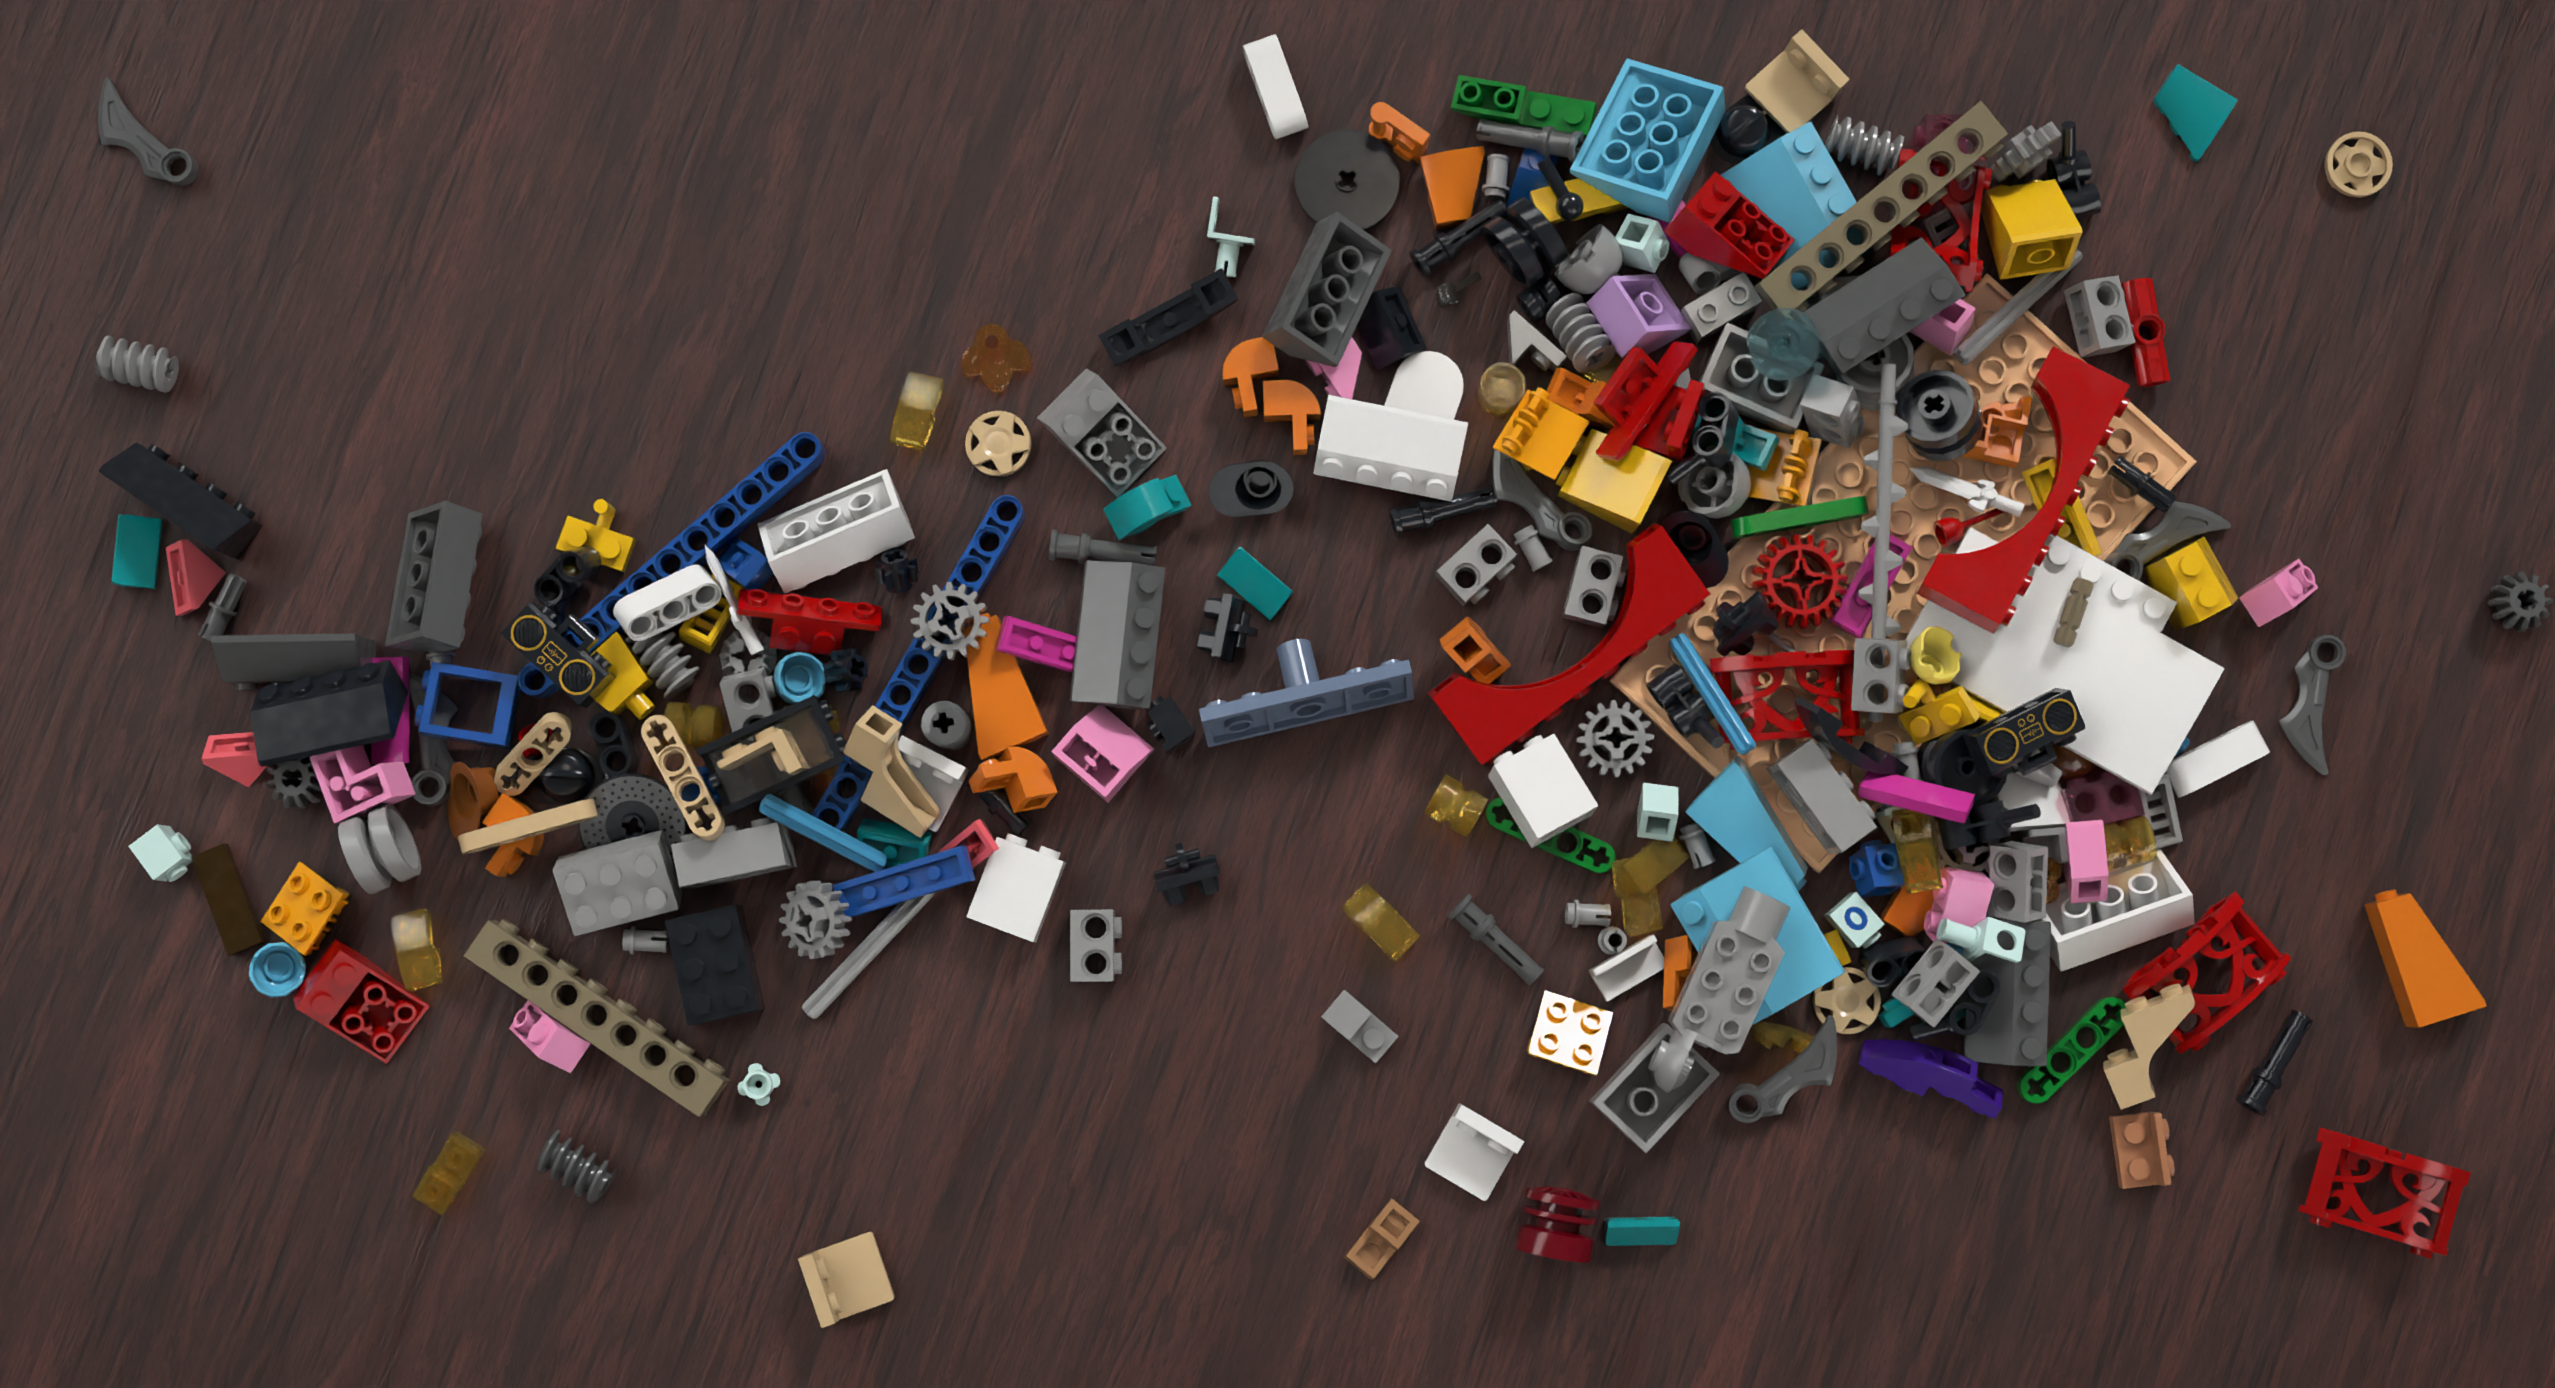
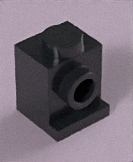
(1168, 723)

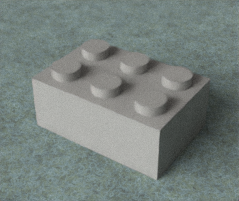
(1753, 394)
(1823, 796)
(734, 854)
(618, 883)
(1639, 1104)

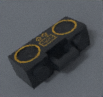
(547, 647)
(2031, 726)

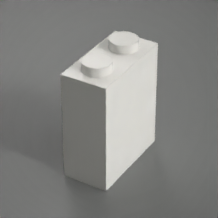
(1542, 789)
(1017, 888)

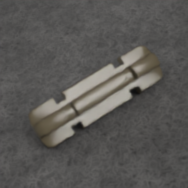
(2073, 612)

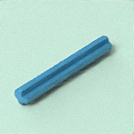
(1712, 694)
(822, 833)

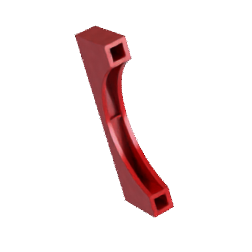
(1985, 581)
(1656, 594)

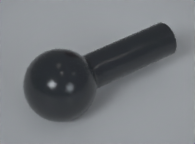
(1568, 204)

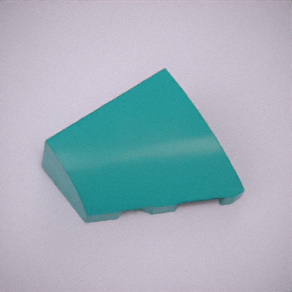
(2193, 108)

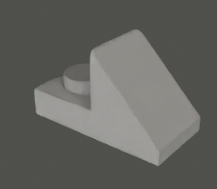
(1525, 338)
(1359, 1026)

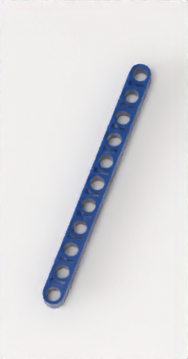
(682, 544)
(919, 683)

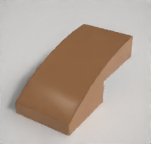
(1381, 1239)

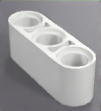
(1275, 86)
(667, 602)
(2216, 758)

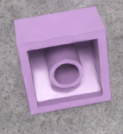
(1637, 313)

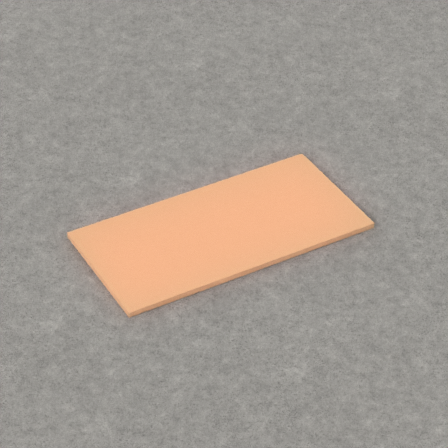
(1997, 374)

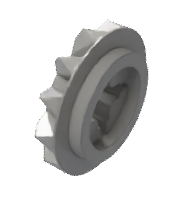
(735, 644)

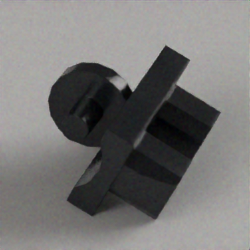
(1740, 621)
(1230, 630)
(1184, 869)

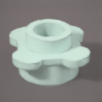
(749, 1088)

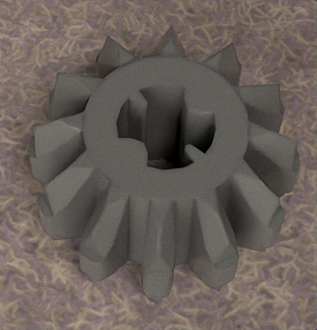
(2531, 598)
(291, 793)

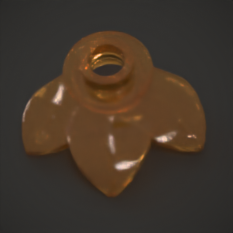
(995, 363)

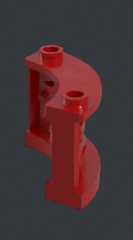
(1968, 228)
(1828, 666)
(2224, 922)
(2430, 1176)

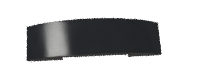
(1170, 319)
(1823, 729)

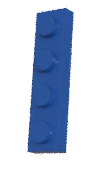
(906, 881)

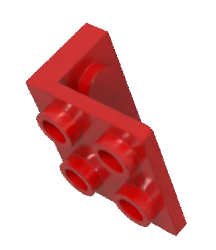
(1673, 422)

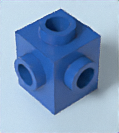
(1876, 869)

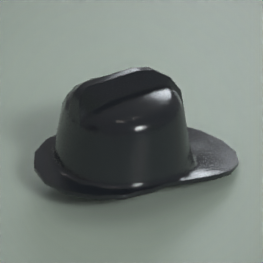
(1744, 131)
(1250, 488)
(1699, 545)
(565, 778)

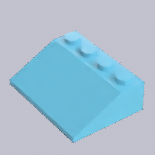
(1650, 138)
(1798, 190)
(1807, 955)

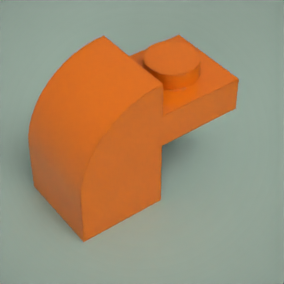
(1246, 363)
(1578, 396)
(1292, 402)
(1474, 651)
(1021, 774)
(508, 856)

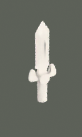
(1986, 497)
(741, 622)

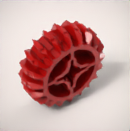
(1829, 578)

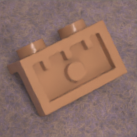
(2141, 1149)

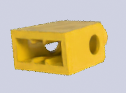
(630, 679)

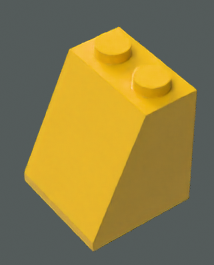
(2030, 228)
(1611, 488)
(2193, 581)

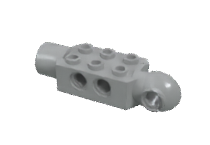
(1723, 986)

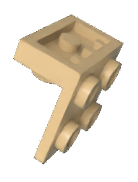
(1797, 83)
(786, 756)
(846, 1278)

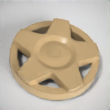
(2358, 164)
(998, 443)
(1848, 1002)

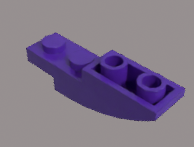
(1920, 1065)

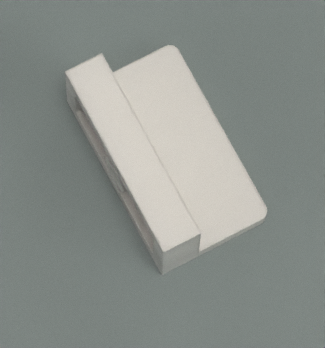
(1628, 968)

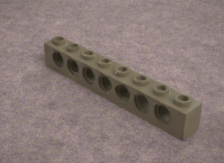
(1976, 125)
(489, 954)

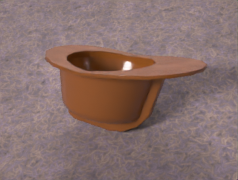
(470, 797)

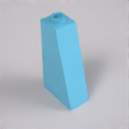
(1743, 821)

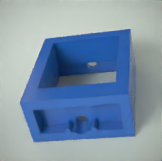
(505, 711)

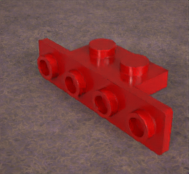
(1636, 393)
(808, 622)

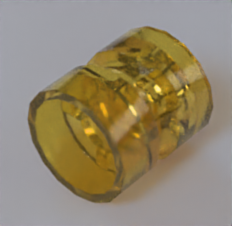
(1501, 389)
(695, 725)
(1456, 806)
(2129, 842)

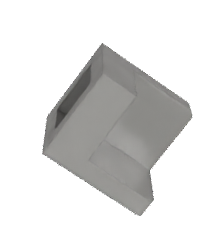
(2050, 837)

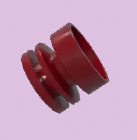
(1557, 1224)

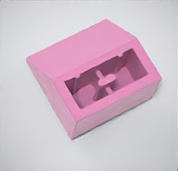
(1102, 752)

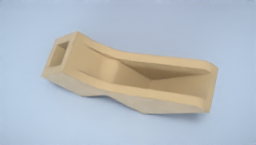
(893, 786)
(2148, 1026)

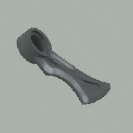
(121, 129)
(1515, 486)
(2178, 524)
(2305, 720)
(434, 753)
(1811, 1067)

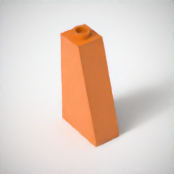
(1000, 697)
(2419, 963)

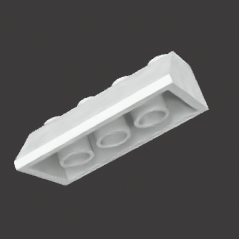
(1390, 448)
(835, 531)
(2140, 906)

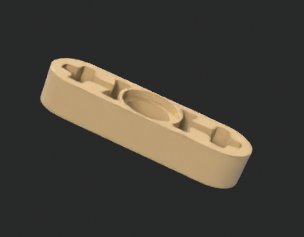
(533, 739)

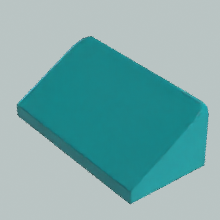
(137, 551)
(1255, 583)
(894, 841)
(1641, 1231)

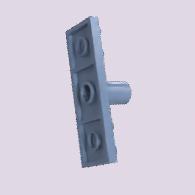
(1306, 696)

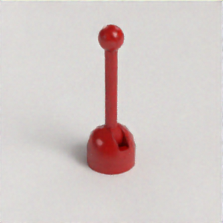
(1950, 529)

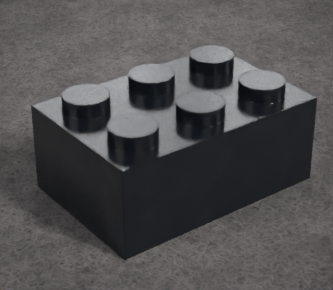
(714, 964)

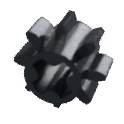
(896, 571)
(845, 670)

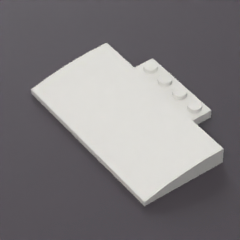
(2124, 674)

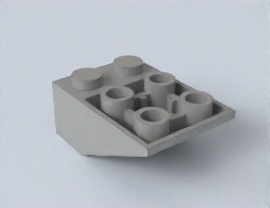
(1102, 432)

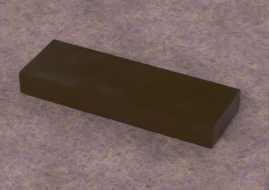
(228, 899)

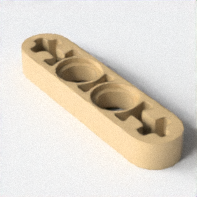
(679, 779)
(527, 826)

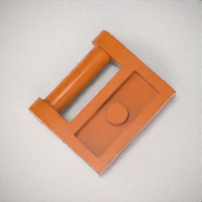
(1406, 136)

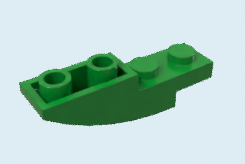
(1521, 107)

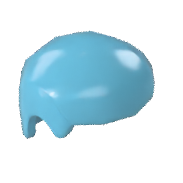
(799, 677)
(277, 969)

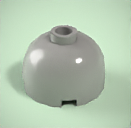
(1591, 262)
(1716, 490)

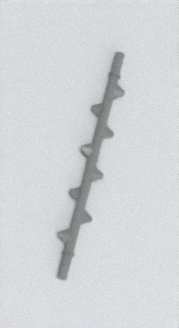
(1879, 525)

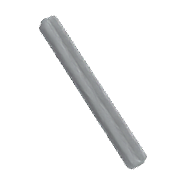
(2010, 313)
(863, 955)

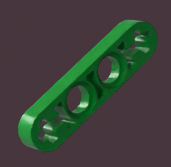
(1799, 517)
(1550, 845)
(2075, 1053)

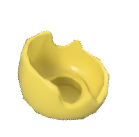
(1934, 657)

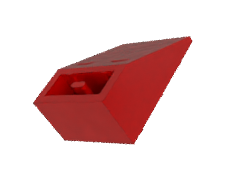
(1729, 229)
(359, 1001)

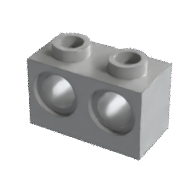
(1721, 305)
(2099, 316)
(1832, 411)
(1470, 560)
(1585, 584)
(1869, 674)
(742, 709)
(2020, 880)
(1083, 945)
(1935, 982)

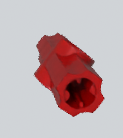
(2147, 355)

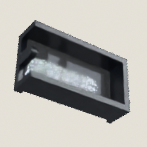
(761, 776)

